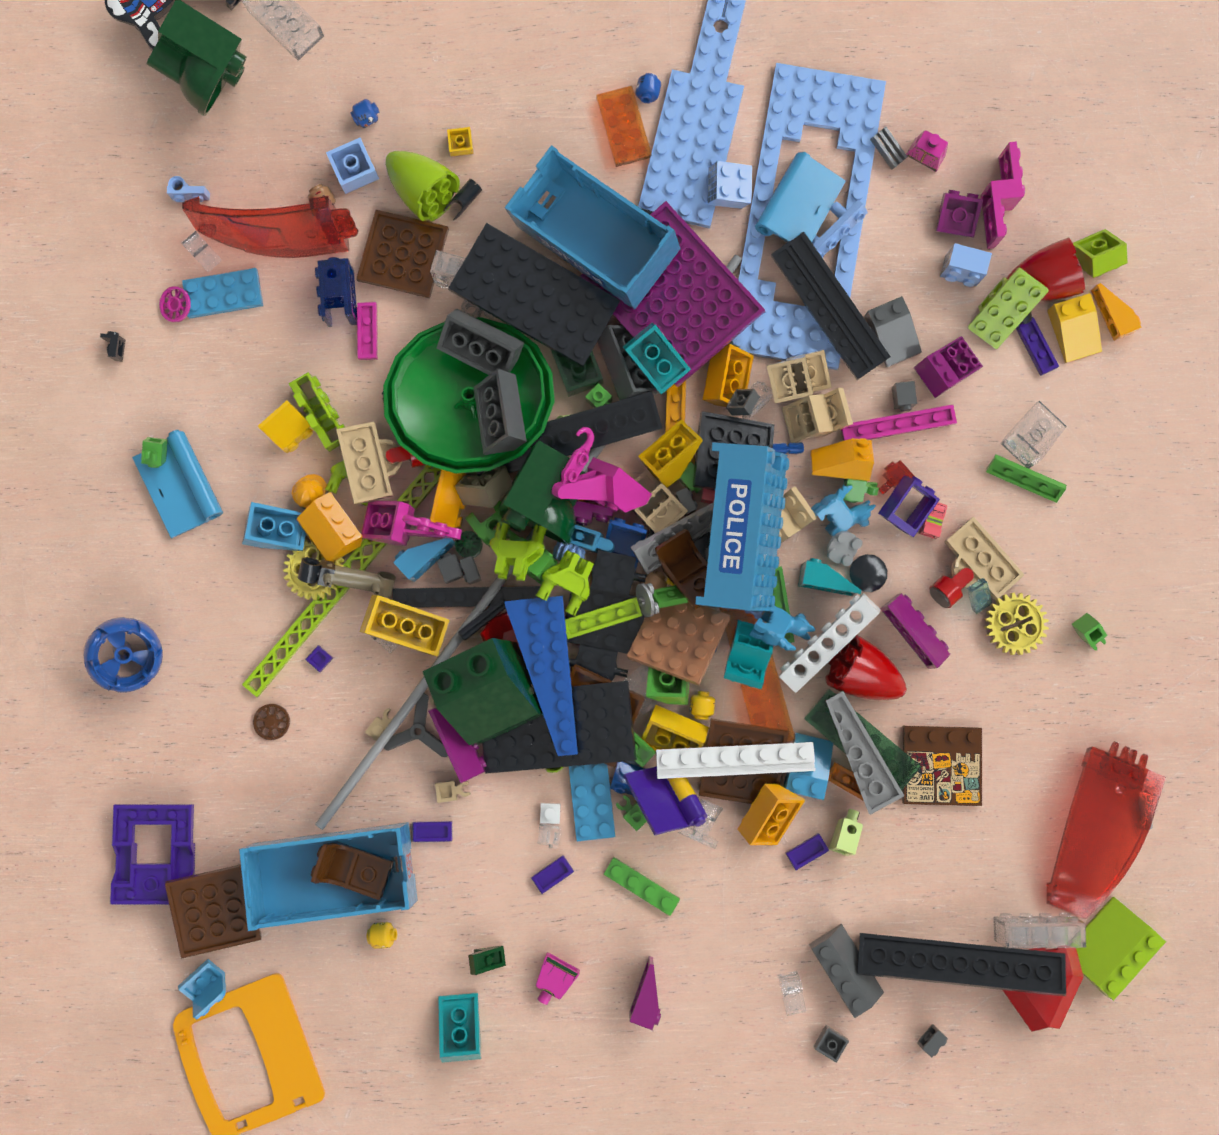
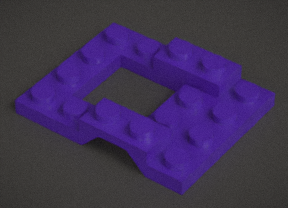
(145, 882)

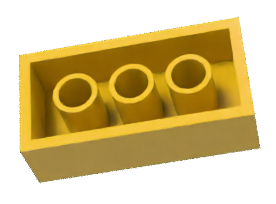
(404, 625)

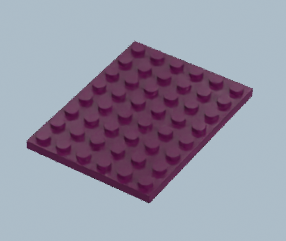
(693, 300)

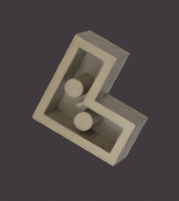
(484, 489)

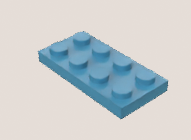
(223, 293)
(591, 802)

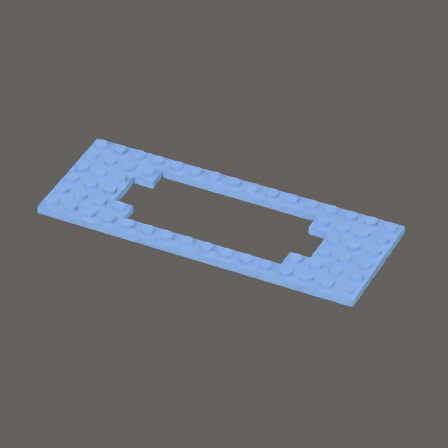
(827, 102)

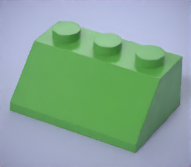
(666, 688)

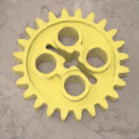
(306, 589)
(1022, 639)

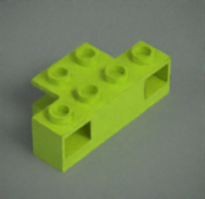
(319, 413)

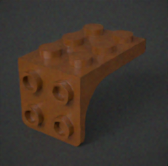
(683, 565)
(352, 869)

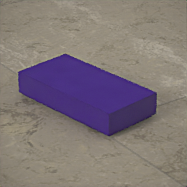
(432, 831)
(807, 851)
(552, 874)

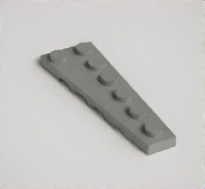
(697, 524)
(868, 766)

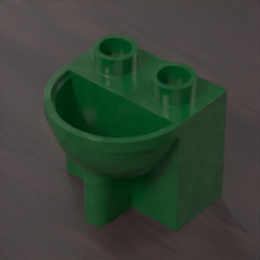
(197, 55)
(531, 498)

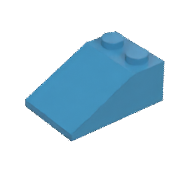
(273, 528)
(419, 559)
(812, 782)

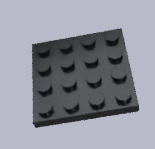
(729, 430)

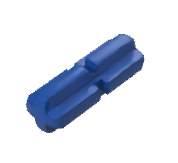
(792, 448)

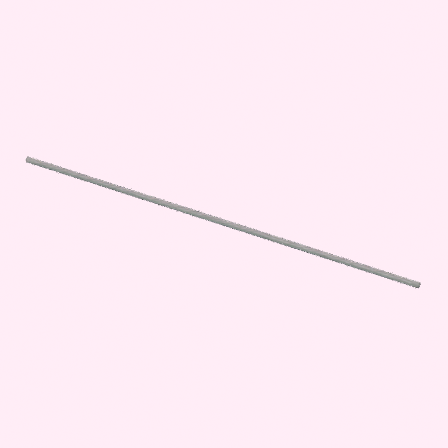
(446, 654)

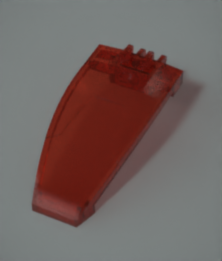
(279, 231)
(1103, 828)

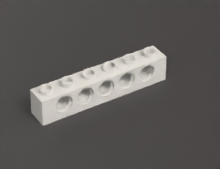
(797, 679)

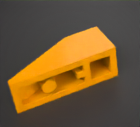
(1117, 315)

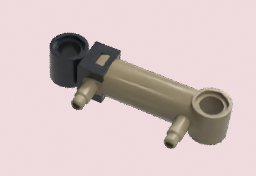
(329, 574)

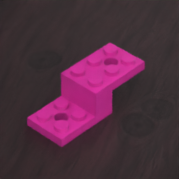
(1002, 195)

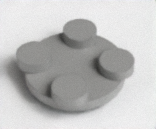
(843, 547)
(645, 599)

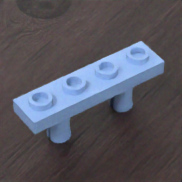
(841, 227)

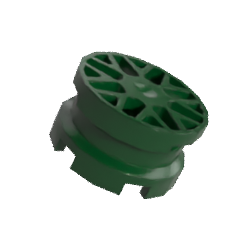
(469, 544)

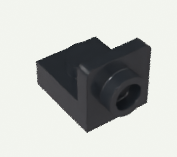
(116, 347)

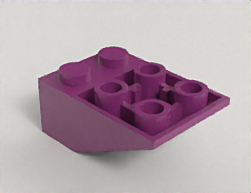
(948, 366)

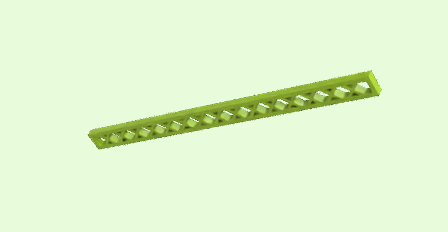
(339, 594)

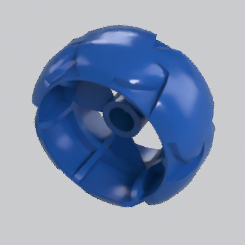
(106, 673)

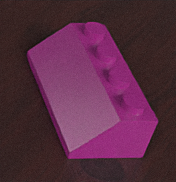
(915, 631)
(462, 756)

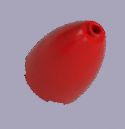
(1056, 269)
(869, 675)

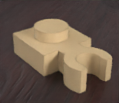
(379, 725)
(448, 791)

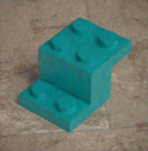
(747, 657)

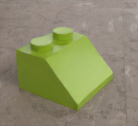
(1101, 253)

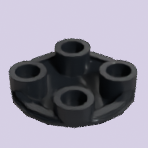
(868, 573)

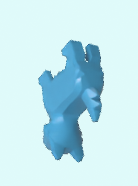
(839, 514)
(778, 624)

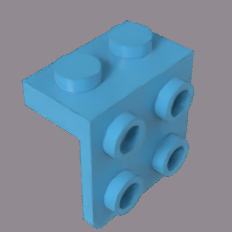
(204, 987)

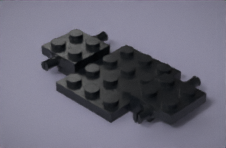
(610, 584)

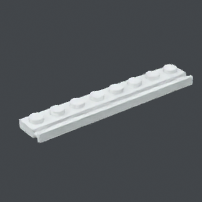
(735, 760)

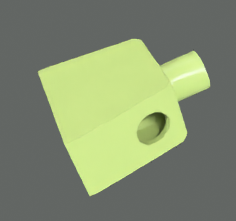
(845, 842)

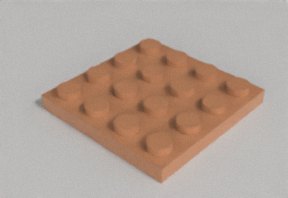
(679, 640)

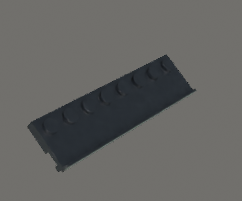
(830, 305)

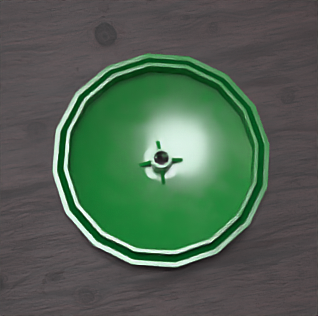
(434, 403)

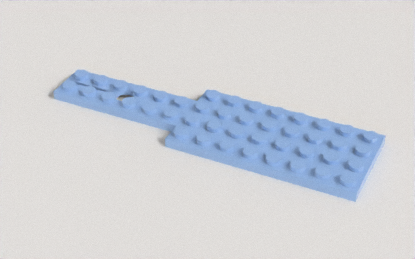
(696, 121)

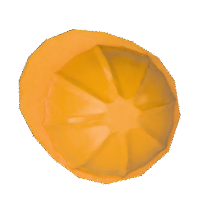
(308, 489)

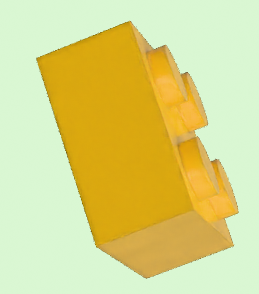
(460, 141)

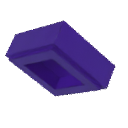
(319, 658)

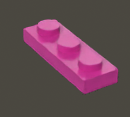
(367, 331)

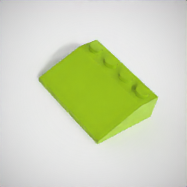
(1116, 948)

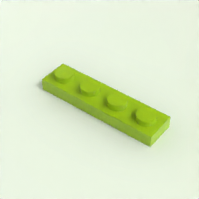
(602, 617)

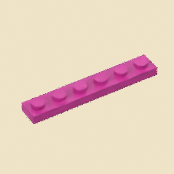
(901, 423)

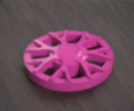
(174, 304)

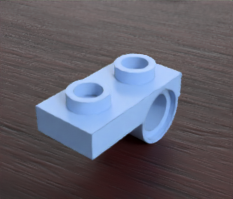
(186, 192)

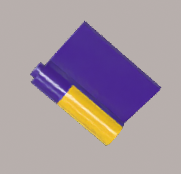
(665, 802)

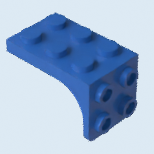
(625, 536)

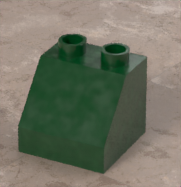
(484, 690)

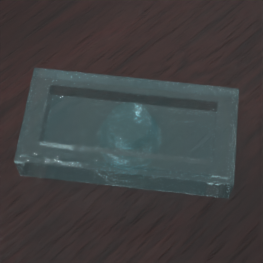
(979, 595)

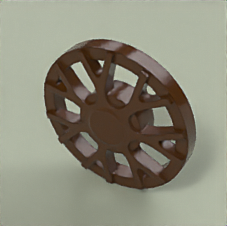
(271, 721)

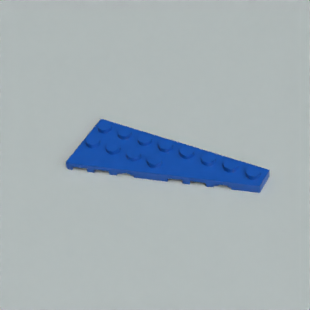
(543, 643)

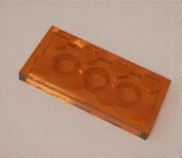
(623, 126)

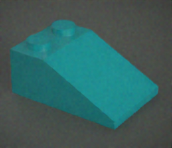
(656, 358)
(824, 578)
(459, 1028)

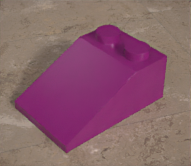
(645, 1005)

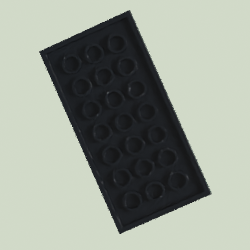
(534, 294)
(601, 728)

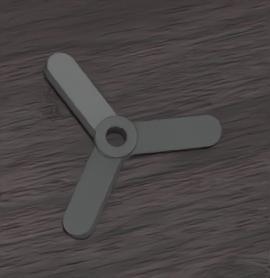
(425, 736)

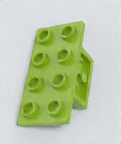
(1007, 307)

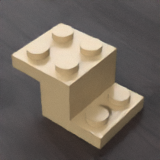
(799, 376)
(817, 415)
(662, 506)
(795, 515)

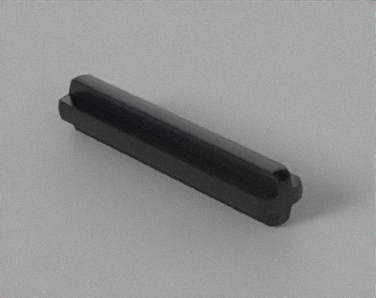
(482, 619)

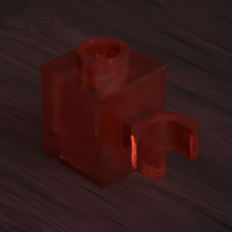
(894, 474)

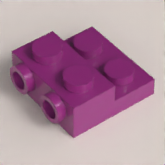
(959, 213)
(585, 512)

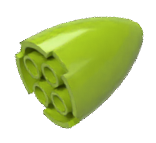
(421, 183)

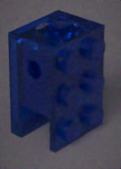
(336, 289)

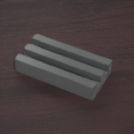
(891, 146)

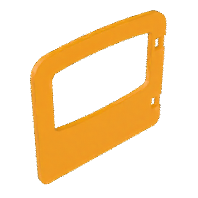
(282, 1047)

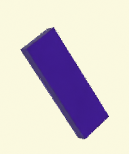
(1037, 347)

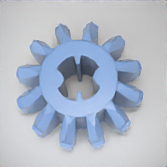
(560, 549)

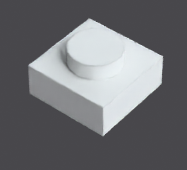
(550, 813)

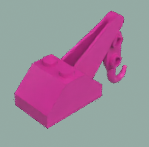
(601, 483)
(391, 524)

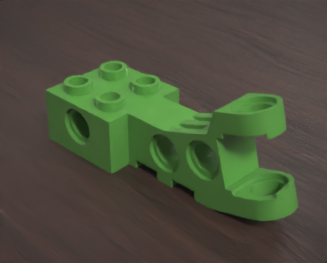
(486, 533)

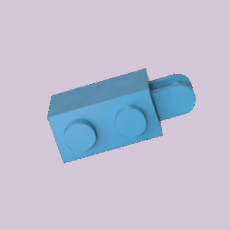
(591, 540)

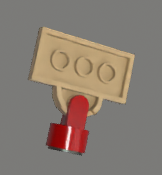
(370, 461)
(976, 559)

